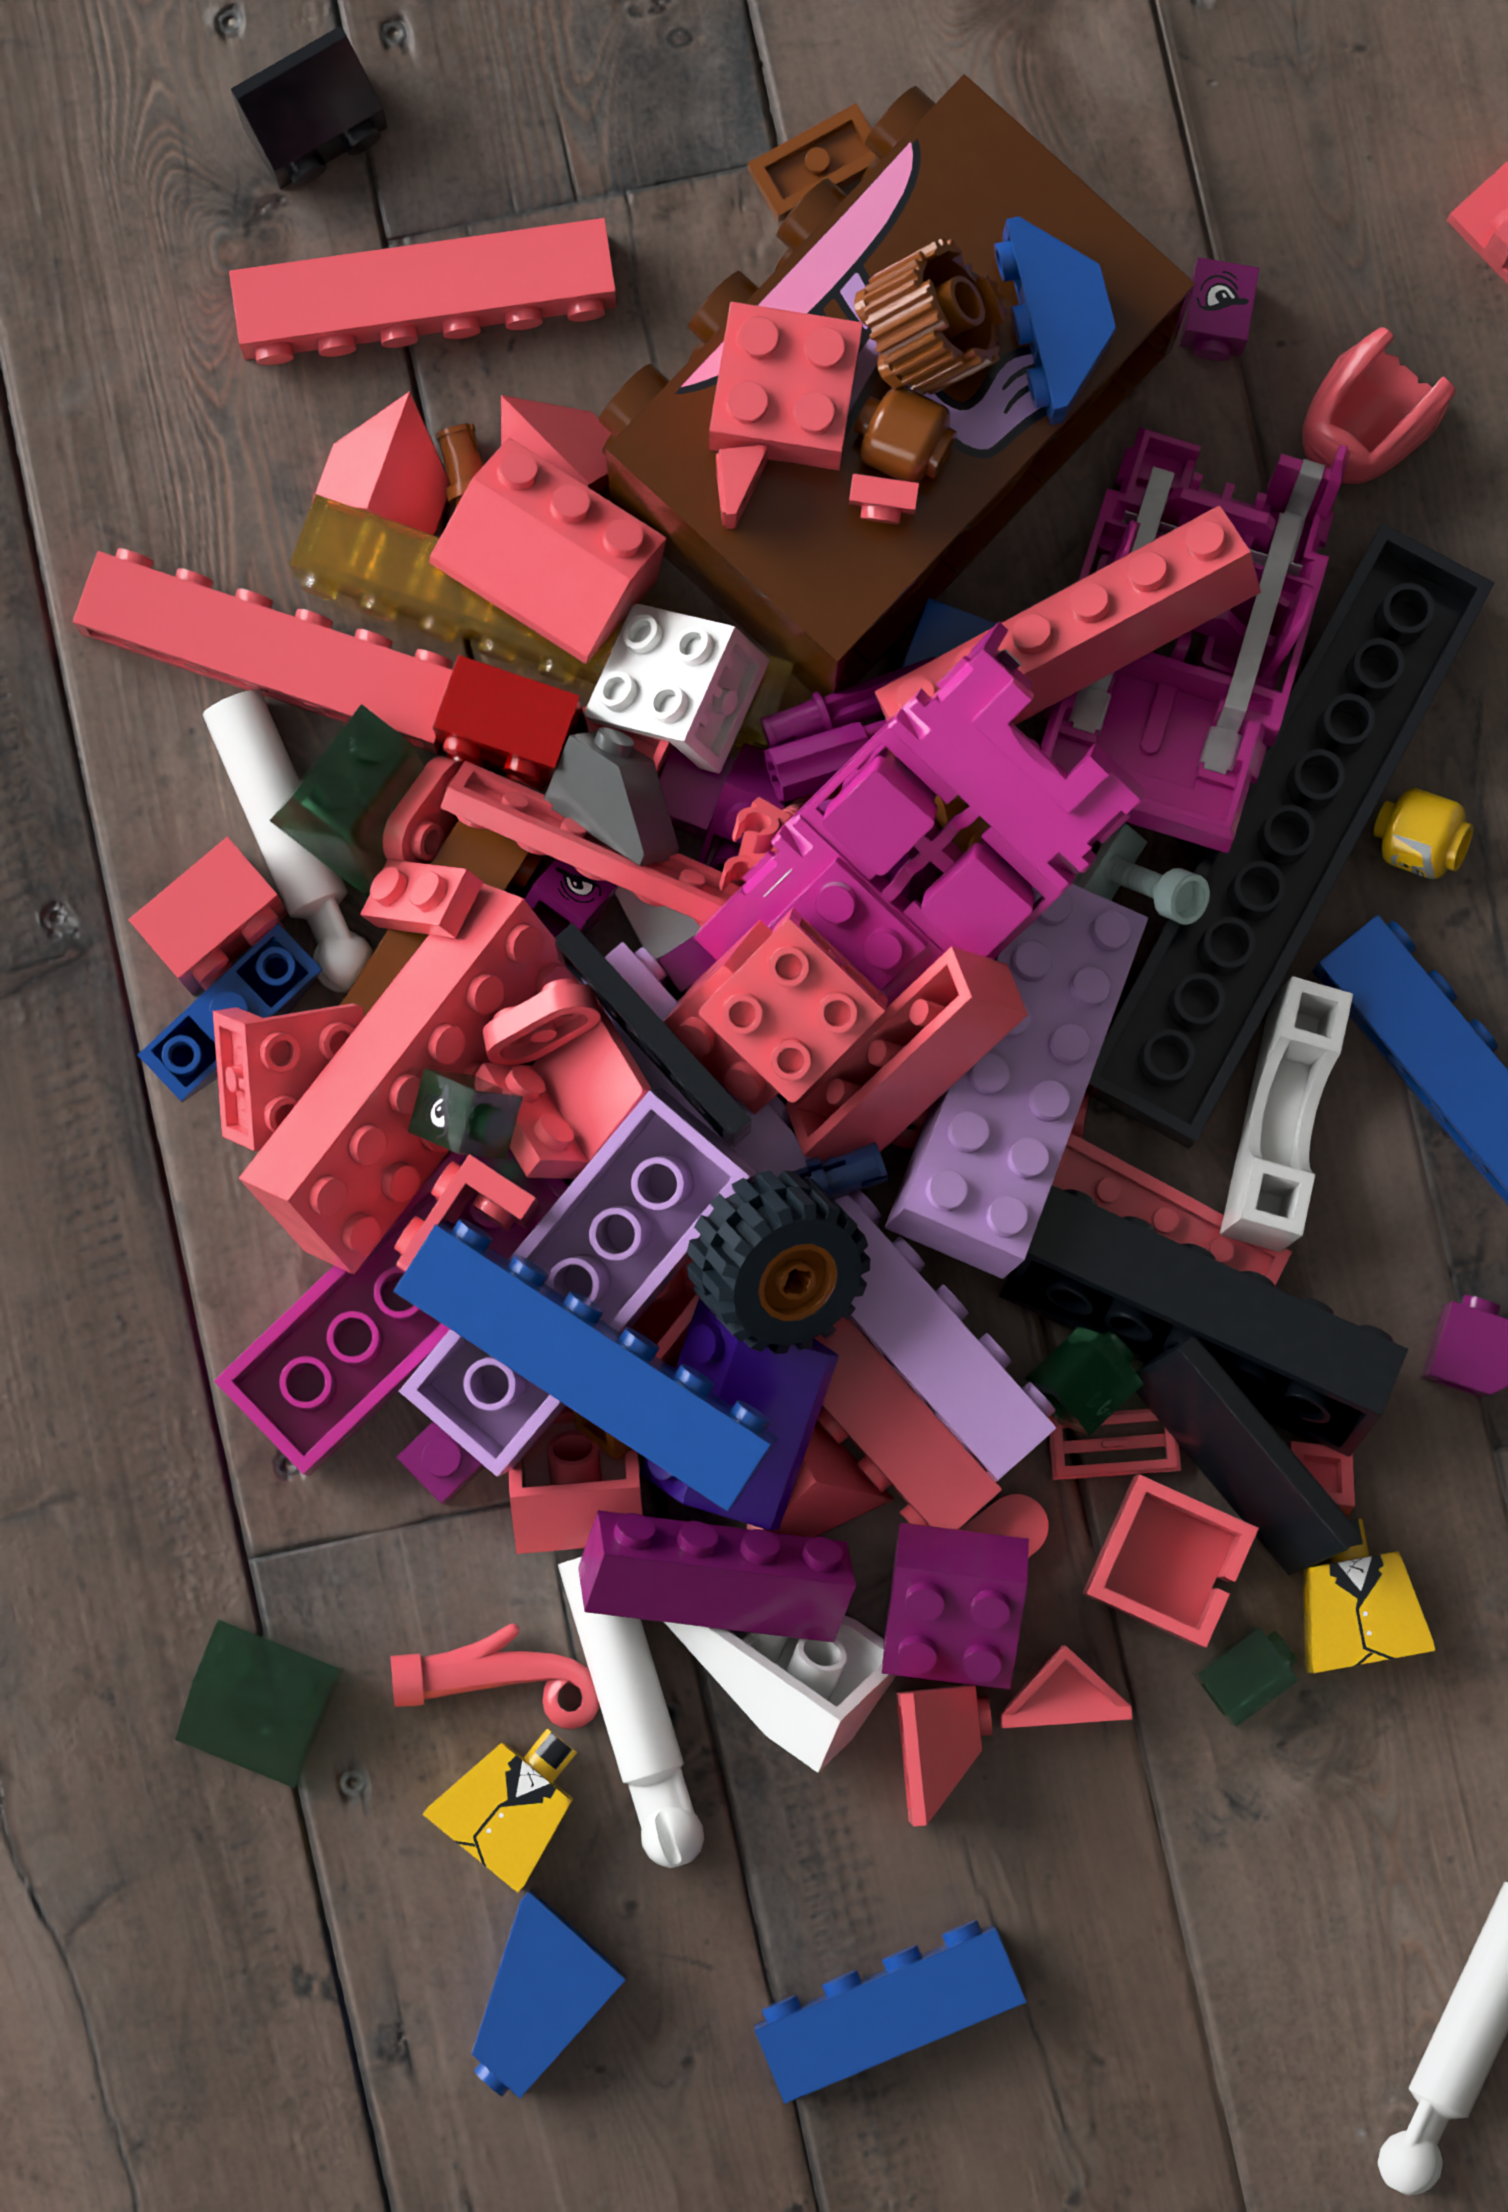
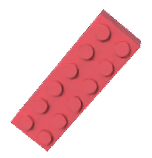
(344, 1152)

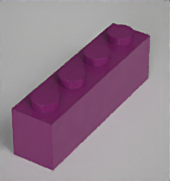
(716, 1576)

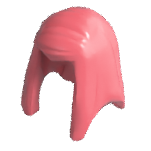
(1372, 410)

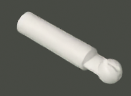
(262, 782)
(638, 1727)
(1455, 2059)

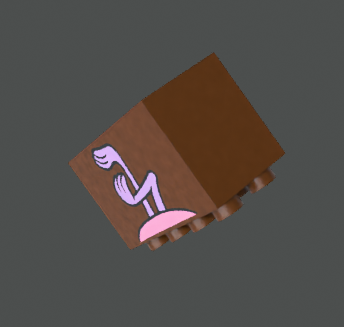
(802, 561)

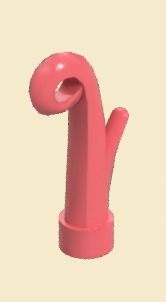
(484, 1667)

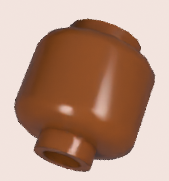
(905, 434)

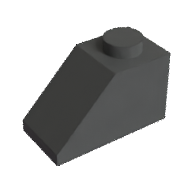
(614, 795)

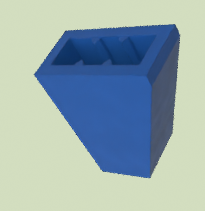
(540, 1998)

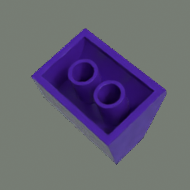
(780, 1386)

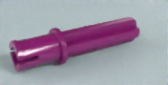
(831, 711)

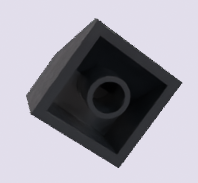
(310, 109)

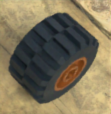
(778, 1261)

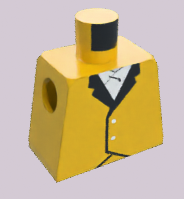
(1361, 1610)
(507, 1807)

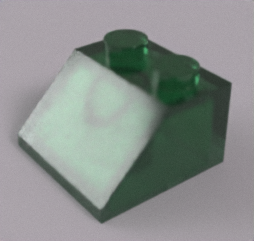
(349, 796)
(257, 1702)

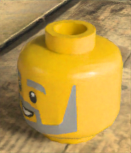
(1423, 833)

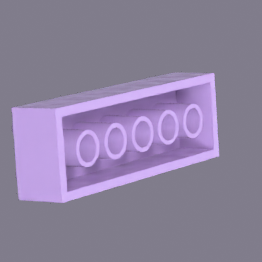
(1006, 1122)
(609, 1238)

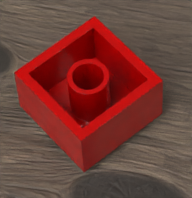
(506, 722)

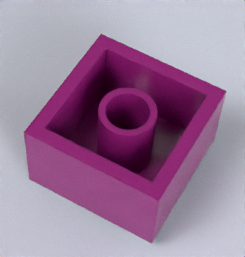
(955, 1605)

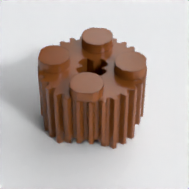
(931, 319)

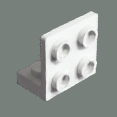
(679, 683)

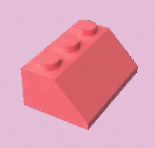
(549, 550)

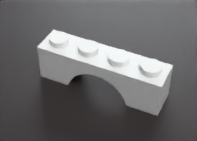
(1272, 1164)

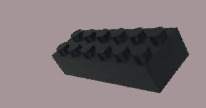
(1152, 1293)

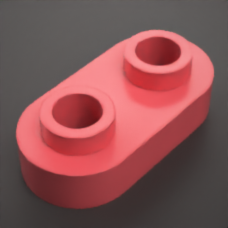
(418, 823)
(541, 1023)

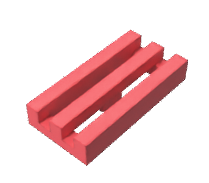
(1058, 1448)

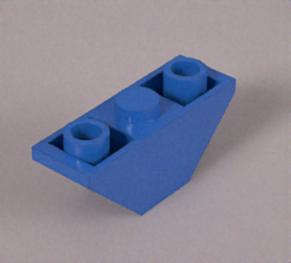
(1059, 313)
(262, 982)

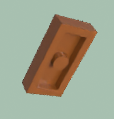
(826, 150)

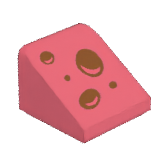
(737, 477)

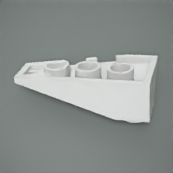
(797, 1689)

